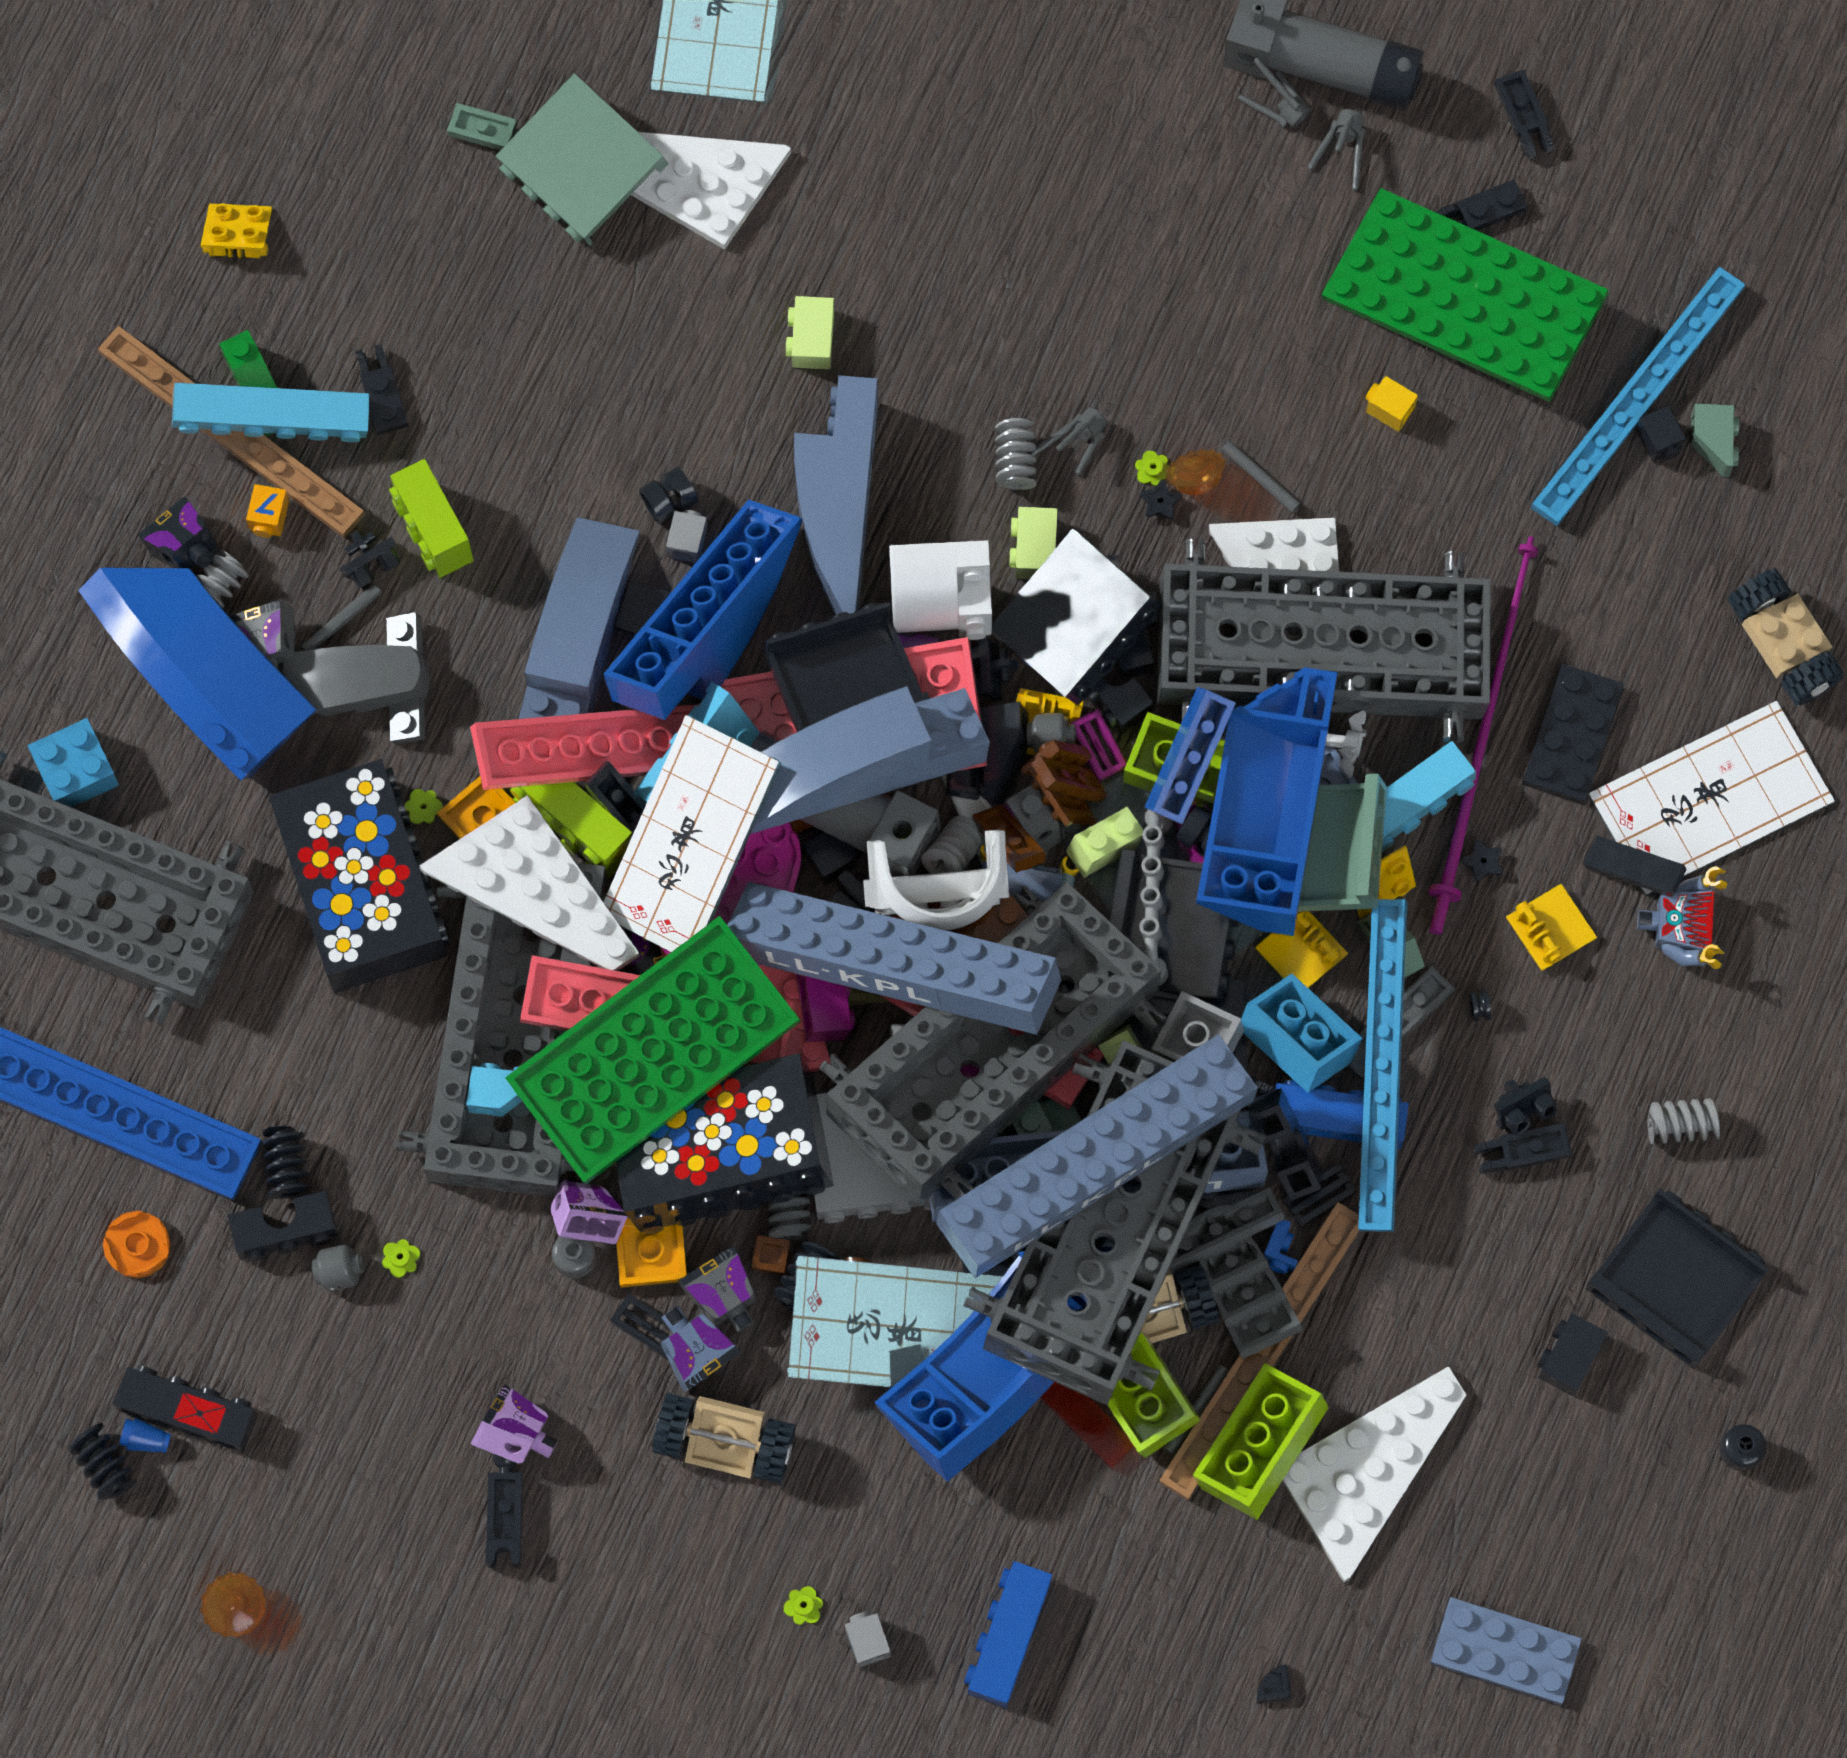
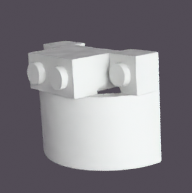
(942, 588)

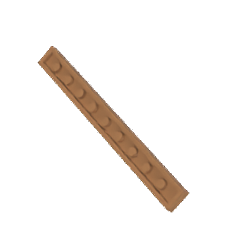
(256, 452)
(1301, 1292)

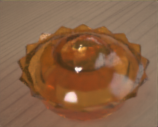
(1196, 472)
(233, 1604)

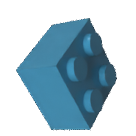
(73, 764)

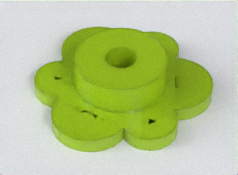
(1146, 473)
(420, 799)
(407, 1264)
(810, 1612)

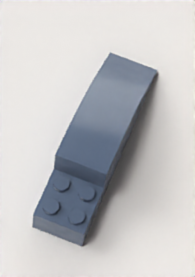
(835, 490)
(578, 620)
(871, 752)

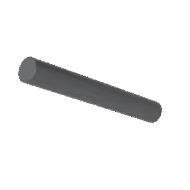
(1261, 476)
(342, 618)
(1199, 1406)

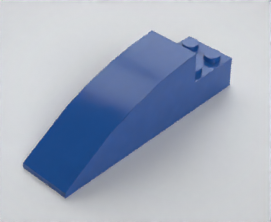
(707, 616)

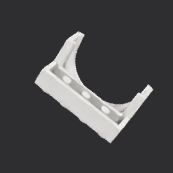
(911, 894)

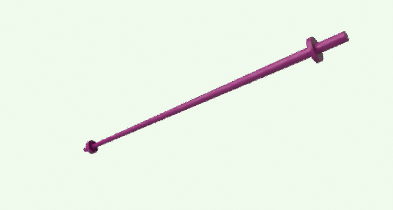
(1445, 891)

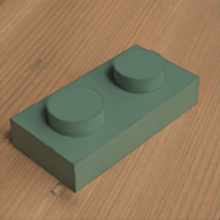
(481, 127)

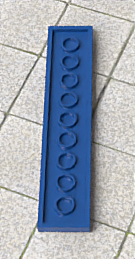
(124, 1116)

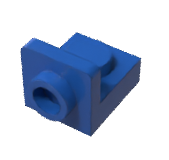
(1280, 1242)

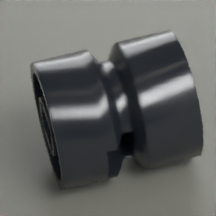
(659, 502)
(1196, 829)

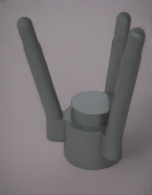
(1292, 107)
(1346, 129)
(1086, 427)

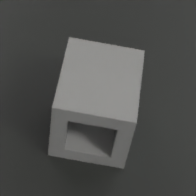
(686, 536)
(867, 1639)

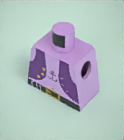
(587, 1212)
(514, 1428)

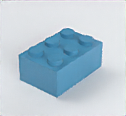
(1300, 1033)

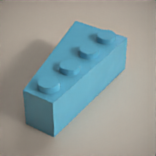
(717, 711)

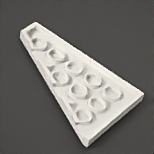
(710, 182)
(1279, 545)
(529, 877)
(1361, 1471)

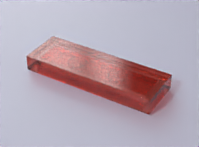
(1088, 1423)

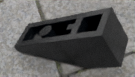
(616, 796)

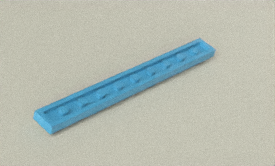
(1637, 396)
(1383, 1066)

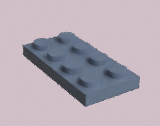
(1505, 1651)

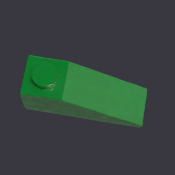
(246, 362)

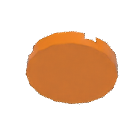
(136, 1244)

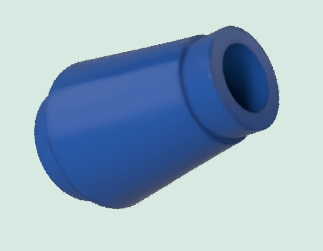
(144, 1437)

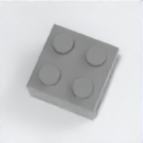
(1193, 1024)

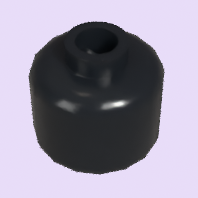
(1739, 1458)

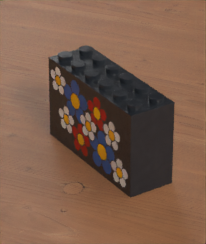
(360, 875)
(731, 1150)

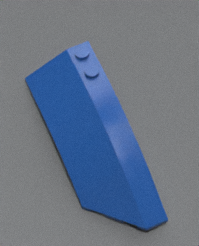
(199, 662)
(1268, 803)
(964, 1395)

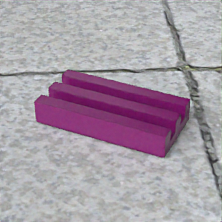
(1111, 743)

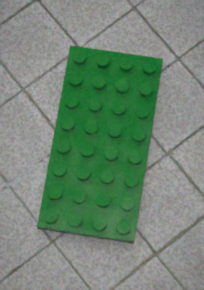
(1465, 294)
(652, 1050)

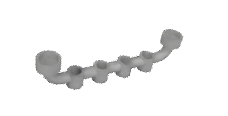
(1156, 826)

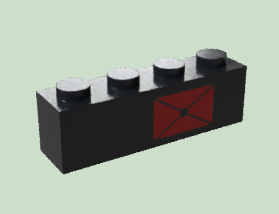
(185, 1408)

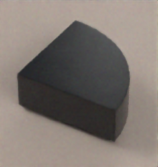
(1274, 1686)

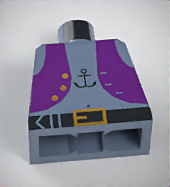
(695, 1347)

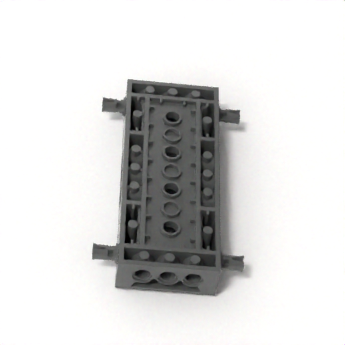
(1377, 677)
(148, 886)
(485, 1029)
(926, 1055)
(1095, 1346)

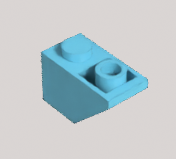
(490, 1091)

